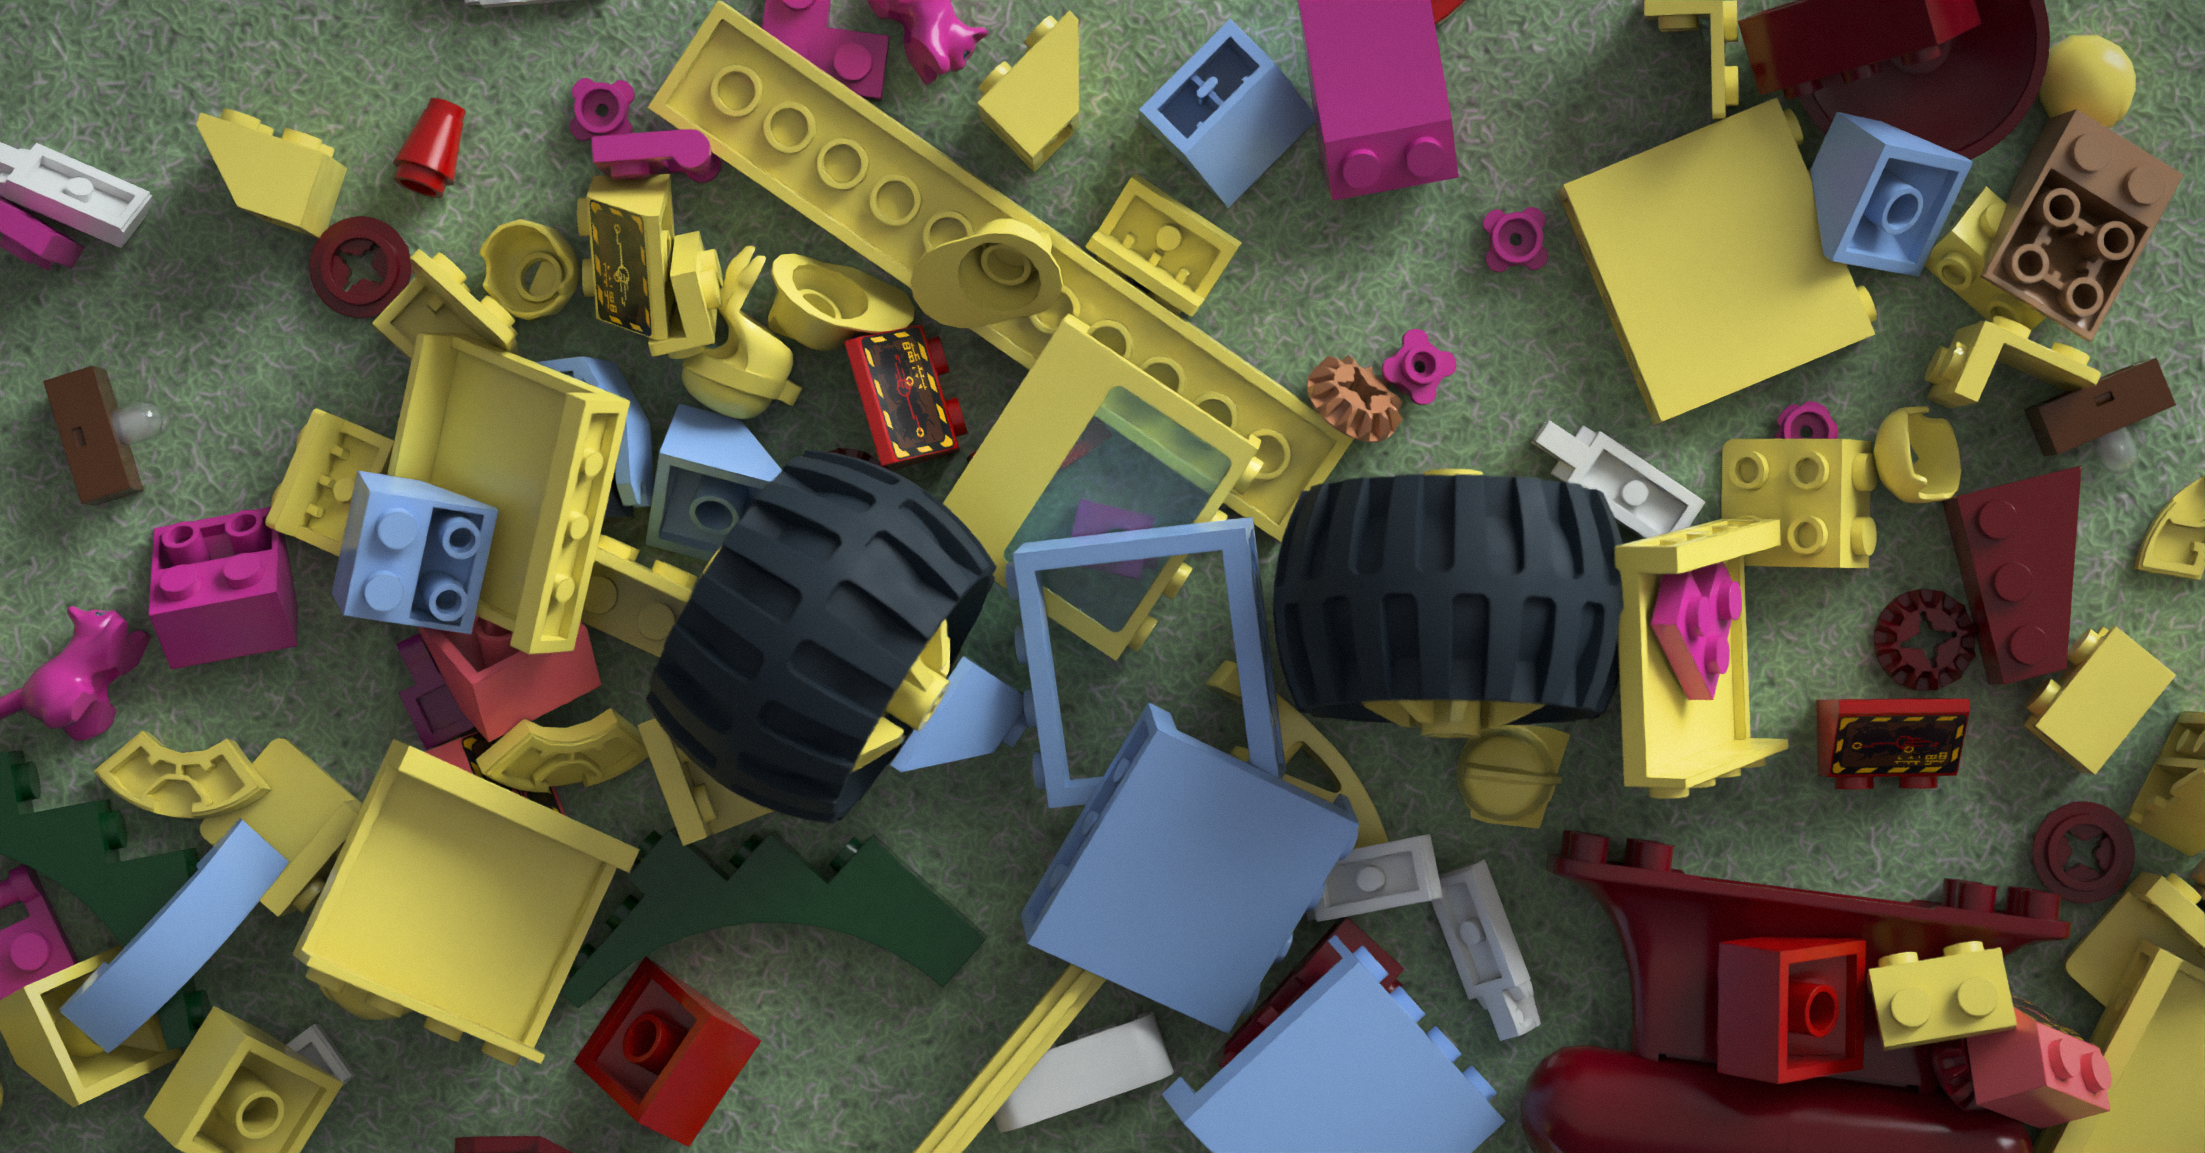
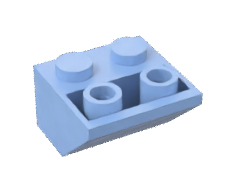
(1227, 114)
(413, 554)

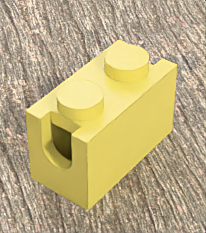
(2096, 698)

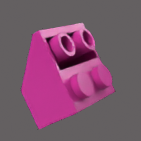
(222, 589)

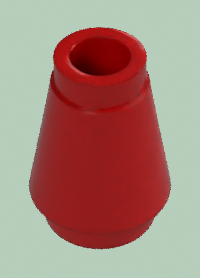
(431, 150)

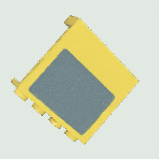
(1092, 454)

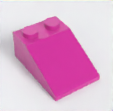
(1377, 95)

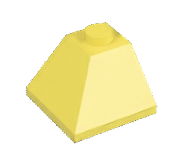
(61, 1053)

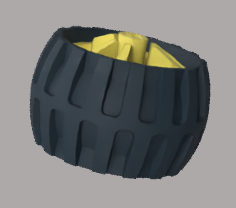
(1449, 601)
(820, 635)

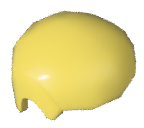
(2088, 77)
(508, 256)
(1937, 470)

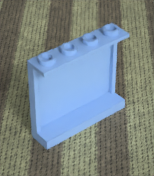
(1187, 873)
(1342, 1077)

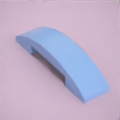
(177, 939)

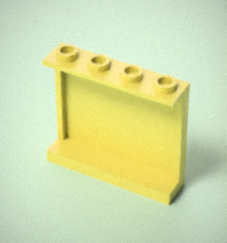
(1715, 261)
(534, 451)
(1664, 735)
(459, 903)
(2155, 1060)

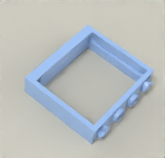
(1248, 620)

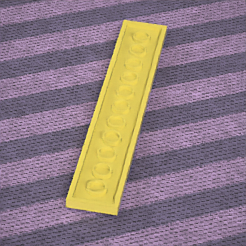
(902, 196)

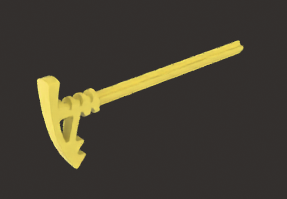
(1078, 986)

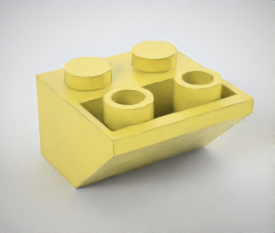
(1038, 98)
(274, 178)

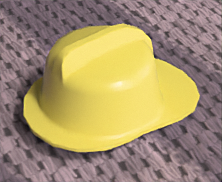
(988, 276)
(831, 302)
(1511, 773)

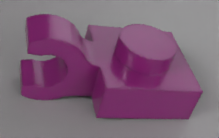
(429, 700)

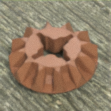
(1339, 396)

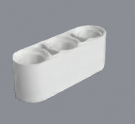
(1088, 1071)

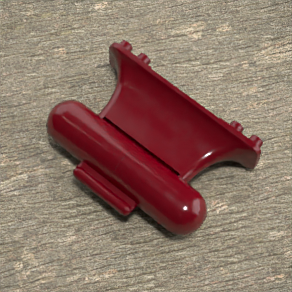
(1677, 1100)

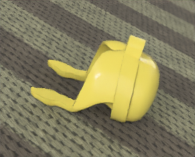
(751, 364)

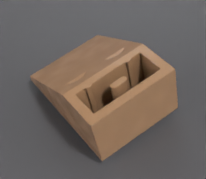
(2078, 221)

